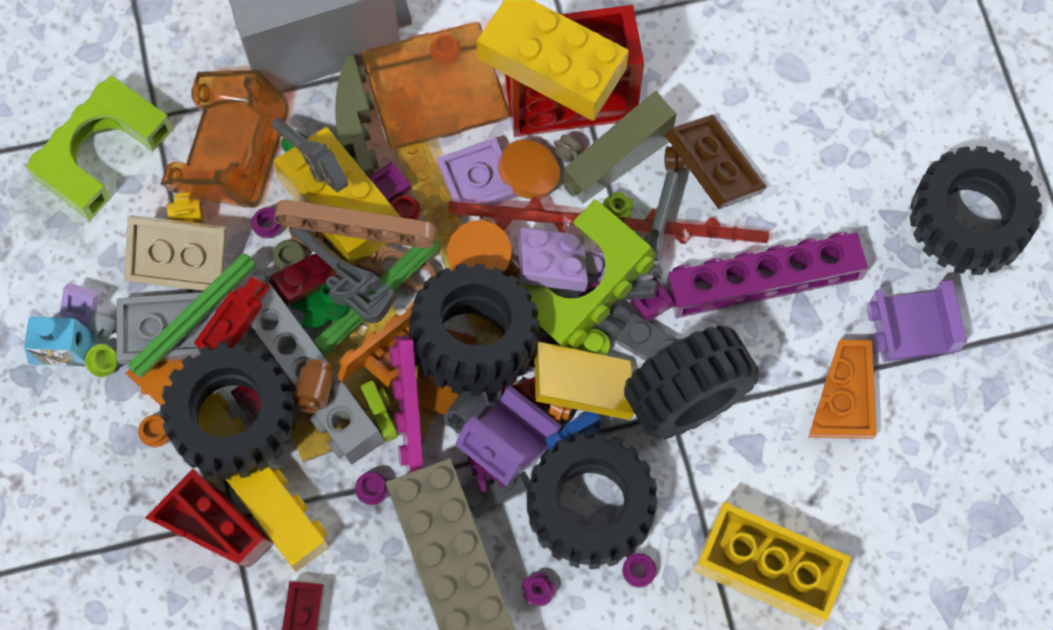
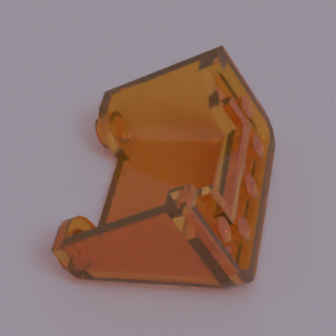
(233, 139)

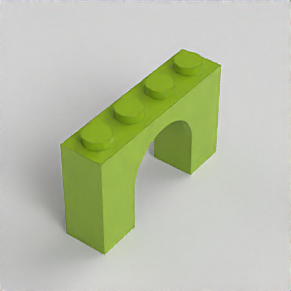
(108, 107)
(625, 259)

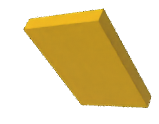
(581, 380)

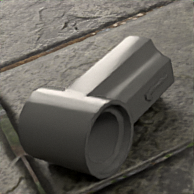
(468, 406)

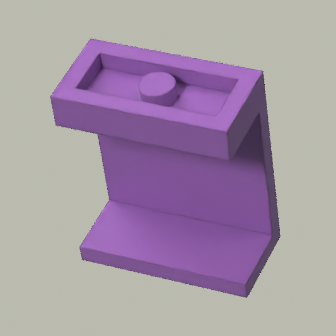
(917, 323)
(508, 436)

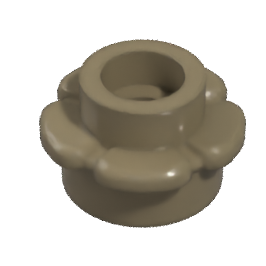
(567, 148)

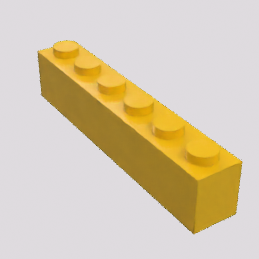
(265, 495)

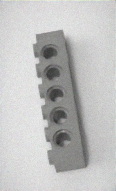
(361, 434)

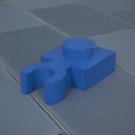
(585, 423)

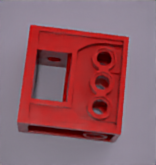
(538, 114)

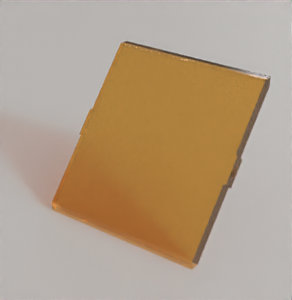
(434, 86)

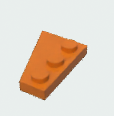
(848, 394)

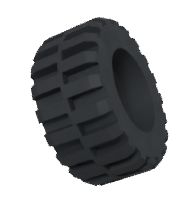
(991, 176)
(479, 293)
(206, 375)
(691, 382)
(598, 457)

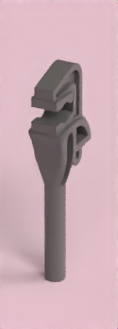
(318, 158)
(351, 282)
(648, 288)

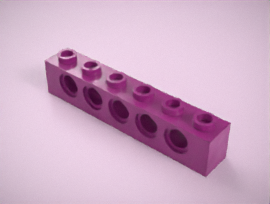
(689, 300)

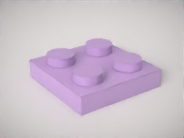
(474, 174)
(552, 259)

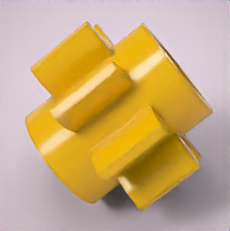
(185, 209)

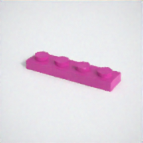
(406, 390)

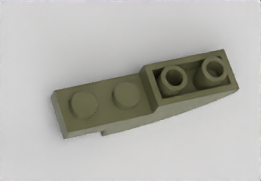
(353, 115)

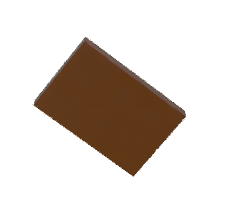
(715, 161)

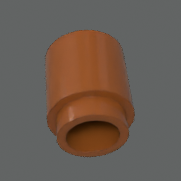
(313, 386)

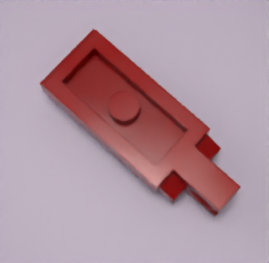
(234, 315)

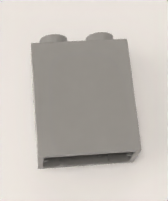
(312, 38)

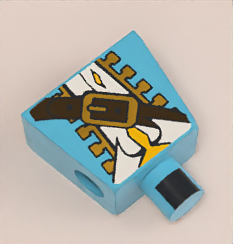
(54, 341)

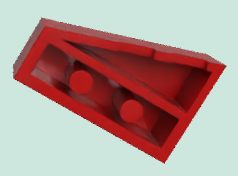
(210, 519)

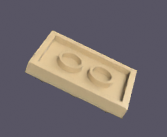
(174, 252)

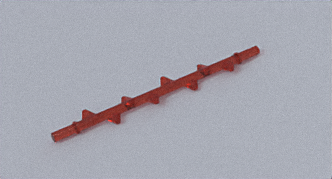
(563, 221)

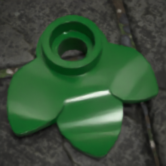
(319, 308)

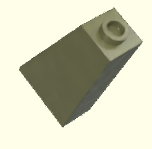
(620, 148)

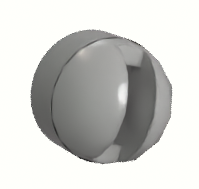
(101, 324)

